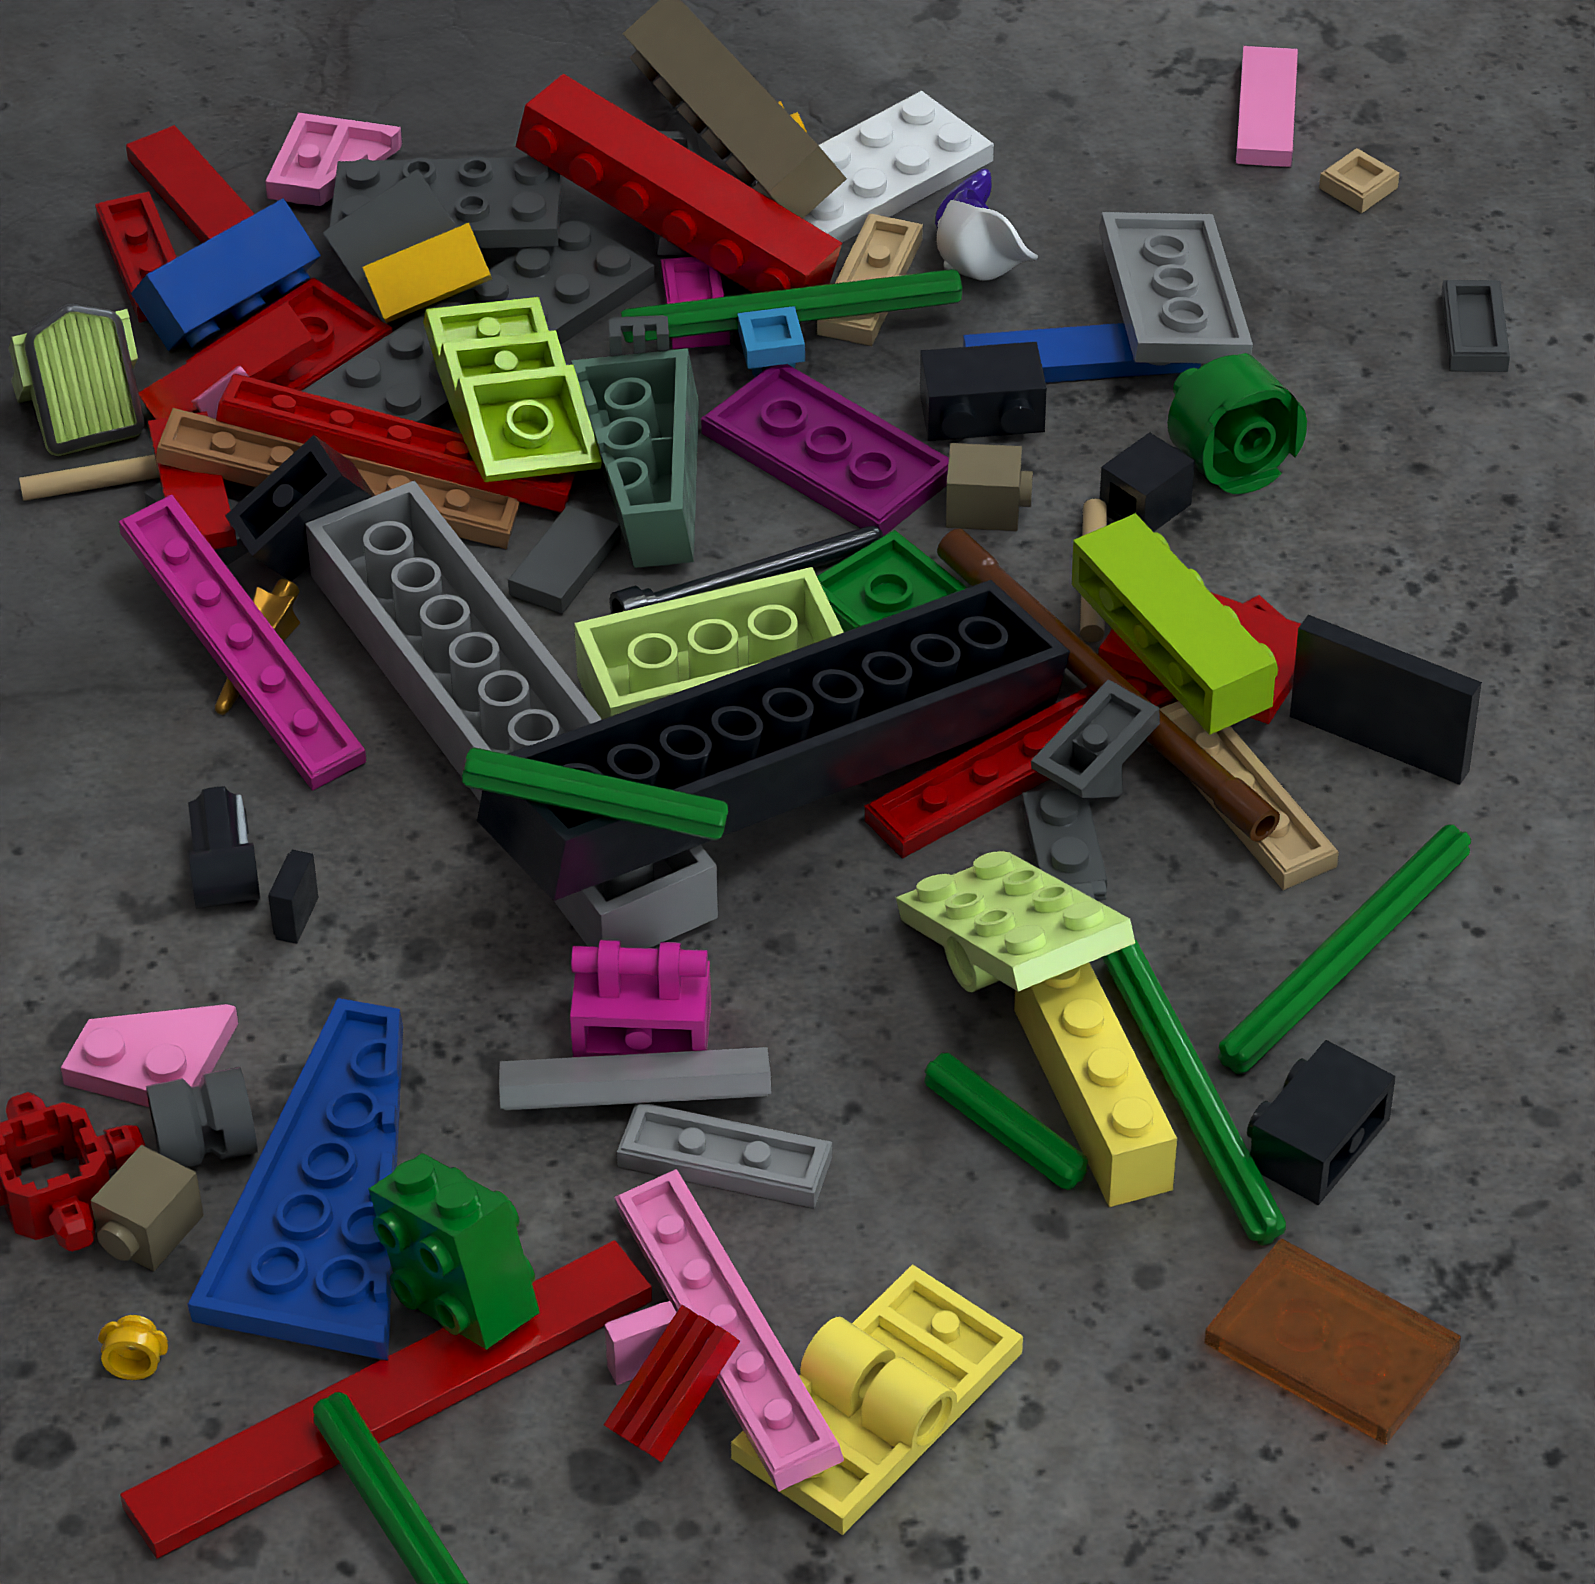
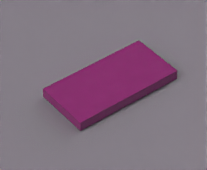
(828, 448)

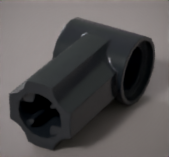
(221, 857)

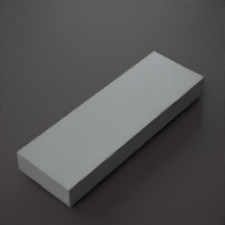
(725, 1154)

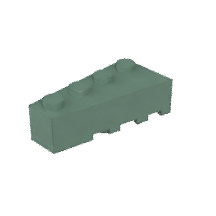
(647, 442)

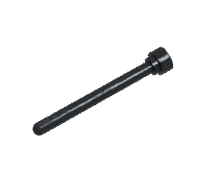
(804, 557)

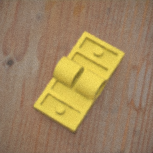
(891, 1389)

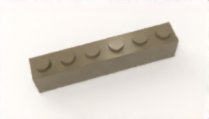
(733, 106)

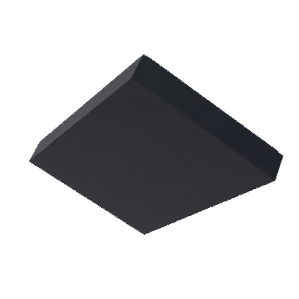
(1384, 699)

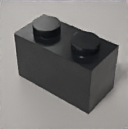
(982, 391)
(301, 489)
(1320, 1121)

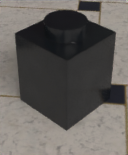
(1148, 481)

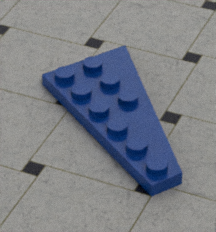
(302, 1237)

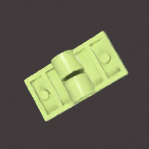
(1012, 922)

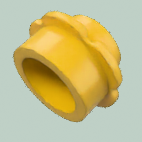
(132, 1347)

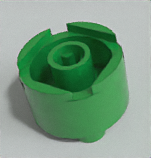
(1235, 422)

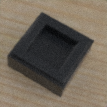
(293, 896)

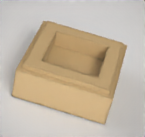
(1359, 180)

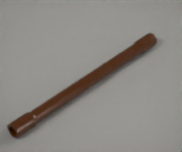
(1230, 794)

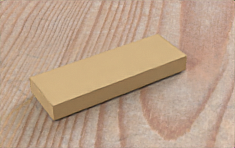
(881, 250)

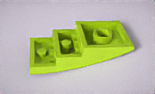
(511, 389)

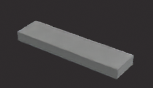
(634, 1078)

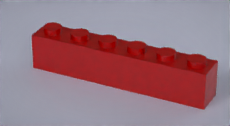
(674, 191)

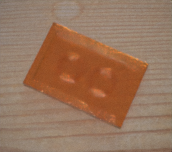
(1333, 1340)

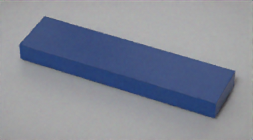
(1081, 352)

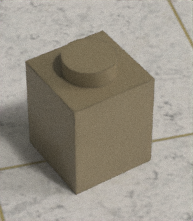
(986, 487)
(146, 1208)

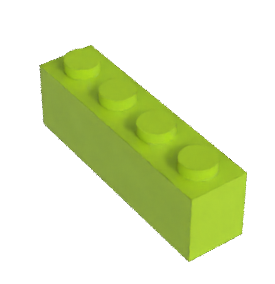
(1174, 623)

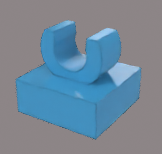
(771, 338)

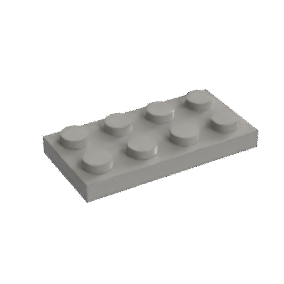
(1174, 287)

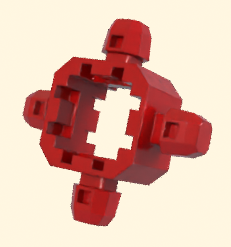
(65, 1206)

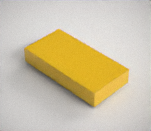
(427, 272)

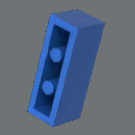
(226, 276)

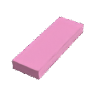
(1267, 106)

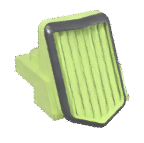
(79, 377)

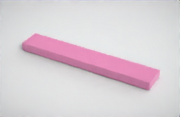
(758, 1376)

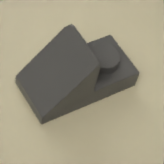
(1097, 741)

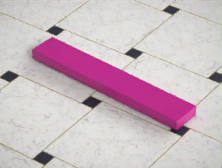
(242, 642)

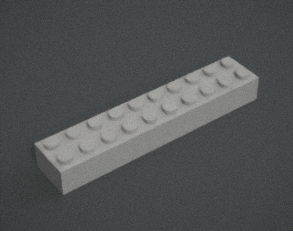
(482, 682)

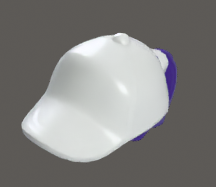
(974, 237)

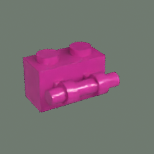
(639, 999)

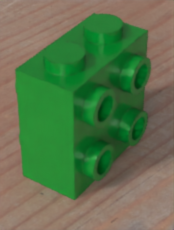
(454, 1250)

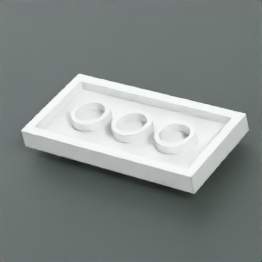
(896, 163)

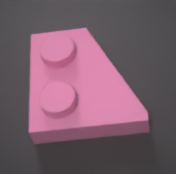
(312, 148)
(138, 1050)

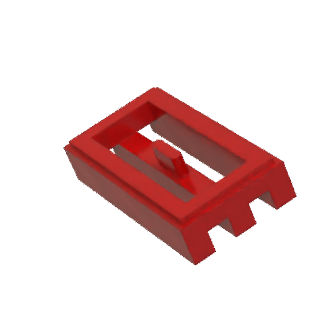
(664, 1379)

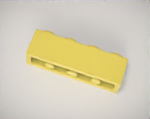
(1099, 1085)

